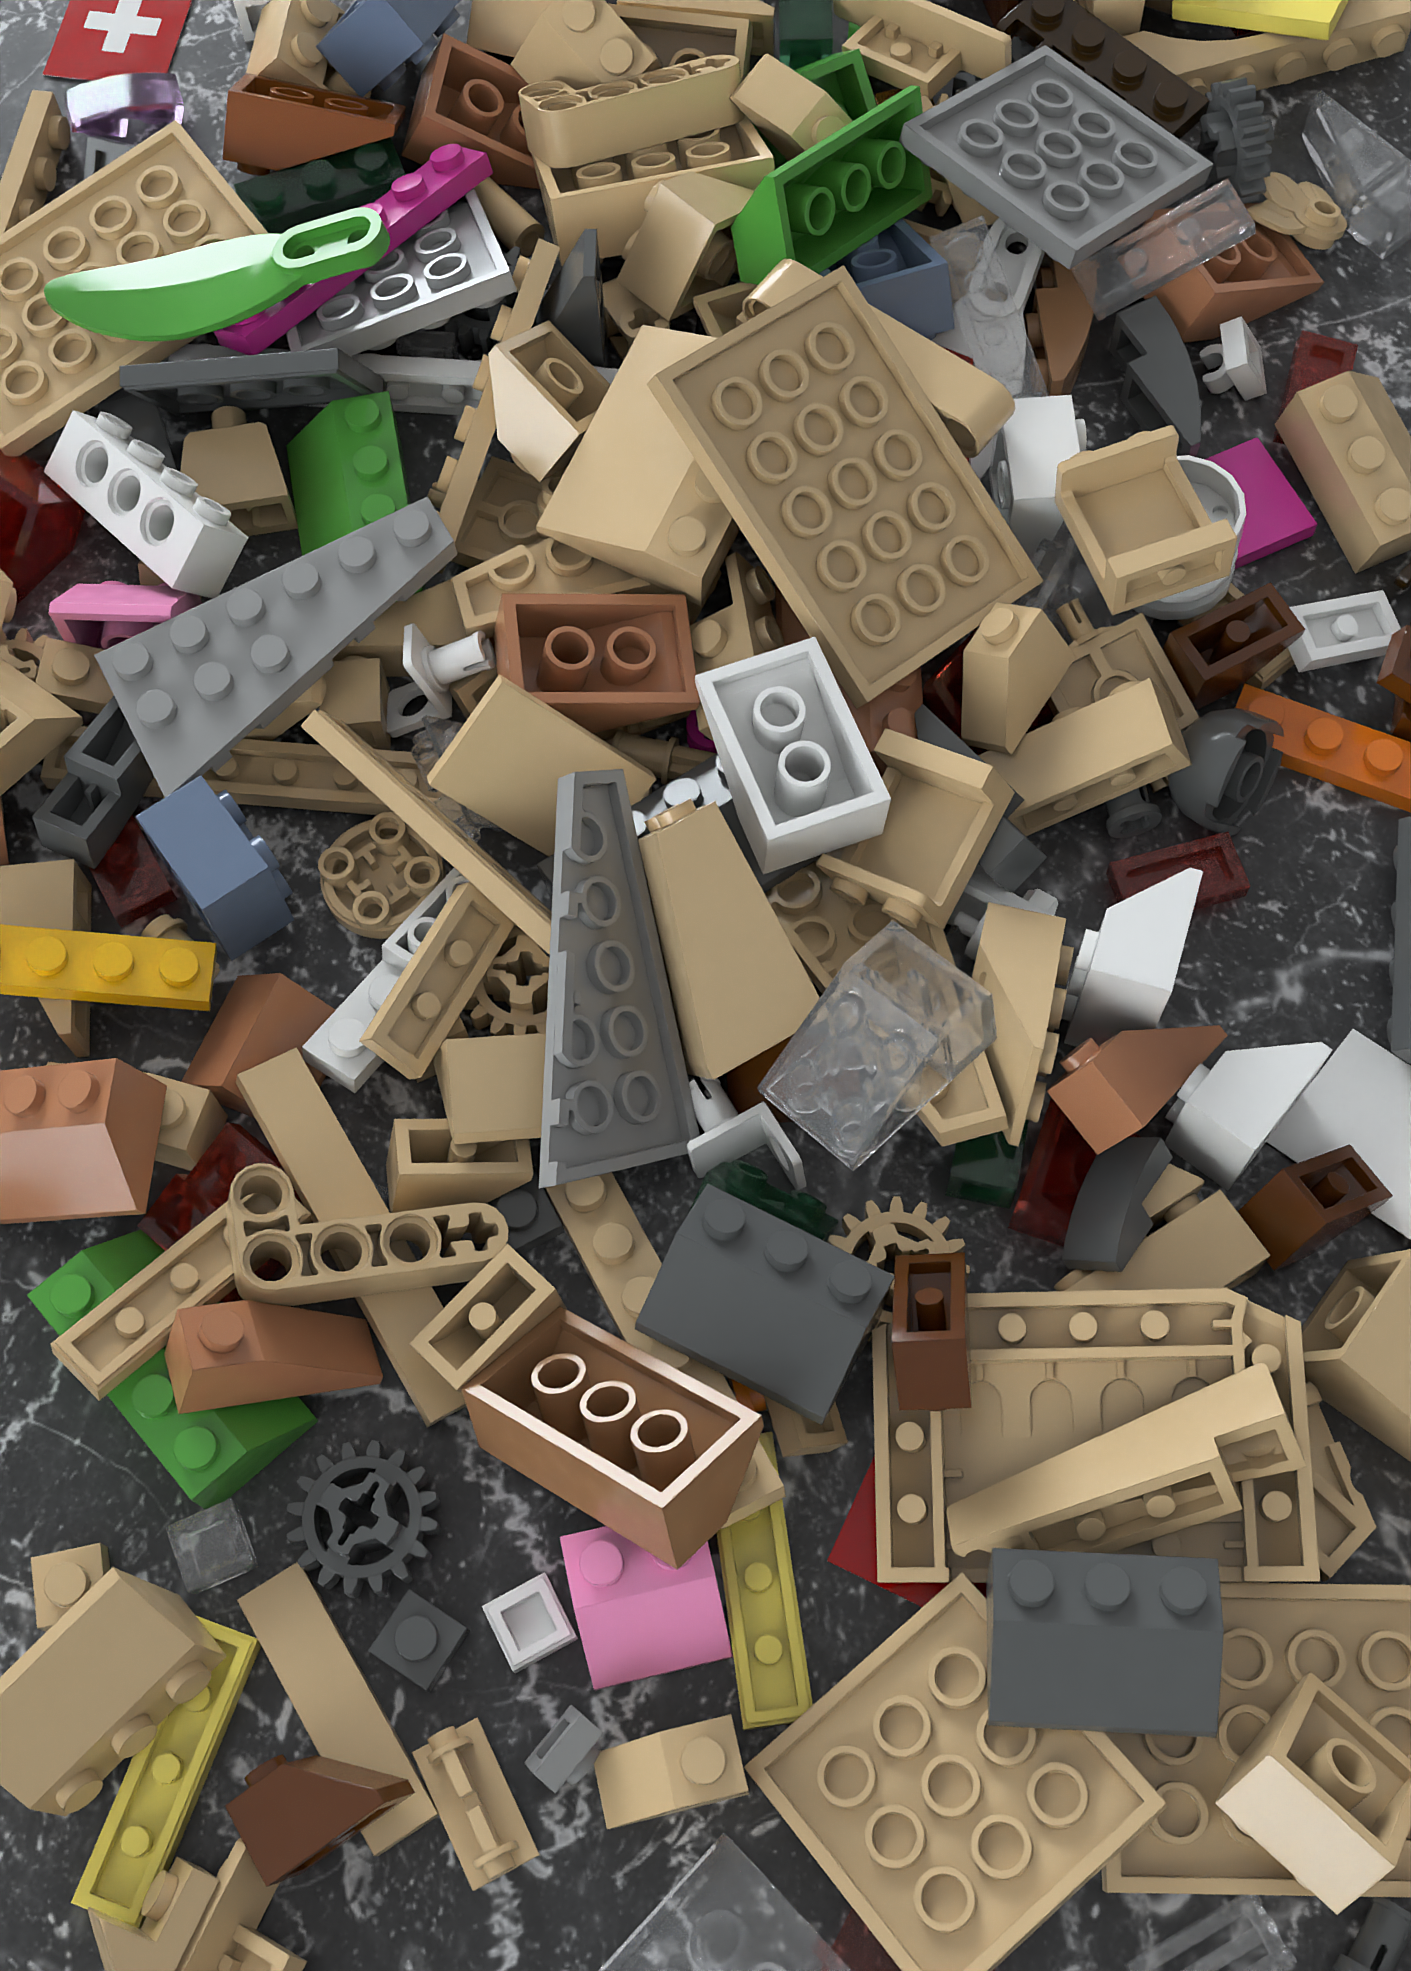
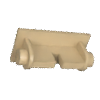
(475, 1803)

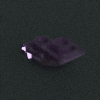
(108, 103)

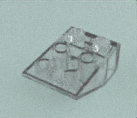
(880, 1044)

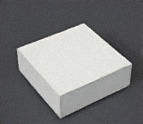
(529, 1622)

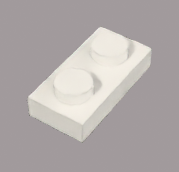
(1343, 630)

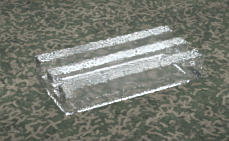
(1264, 1932)

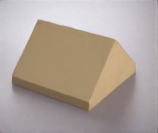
(492, 1086)

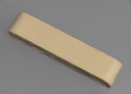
(963, 396)

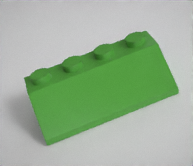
(834, 194)
(347, 469)
(204, 1450)

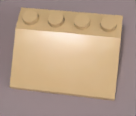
(613, 190)
(636, 487)

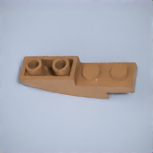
(1058, 326)

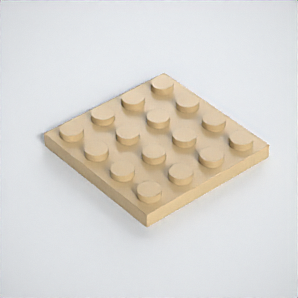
(933, 1820)

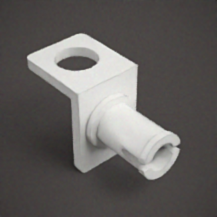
(433, 673)
(735, 1134)

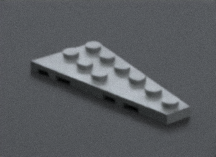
(253, 651)
(612, 1037)

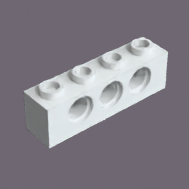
(146, 503)

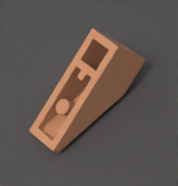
(1128, 1079)
(264, 1353)

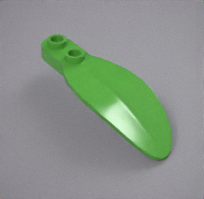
(218, 281)

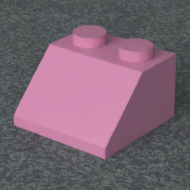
(115, 611)
(640, 1612)

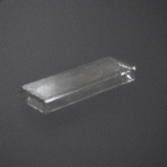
(1164, 249)

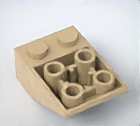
(1020, 964)

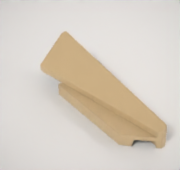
(1140, 1477)

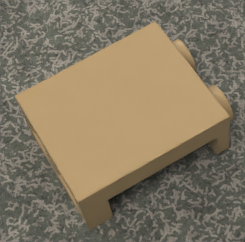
(1141, 521)
(932, 835)

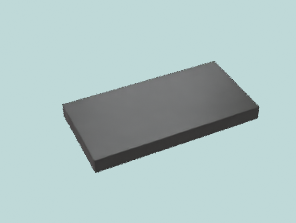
(250, 381)

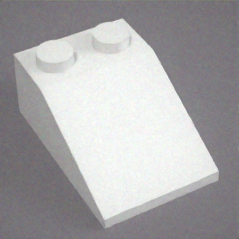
(792, 755)

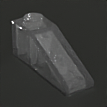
(1361, 175)

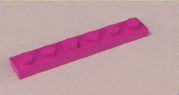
(404, 210)

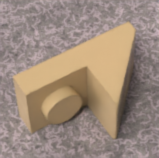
(171, 1913)

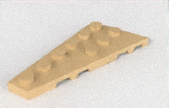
(831, 930)

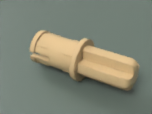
(662, 757)

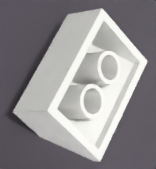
(1131, 962)

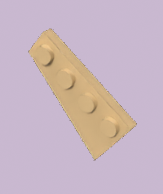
(542, 568)

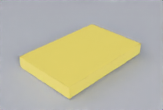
(1286, 17)

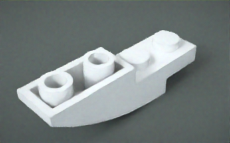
(336, 1044)

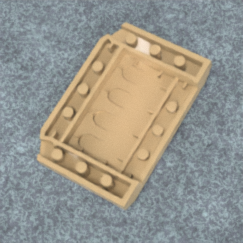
(1067, 1371)

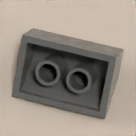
(764, 1303)
(1104, 1642)

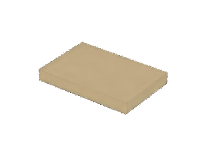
(511, 760)

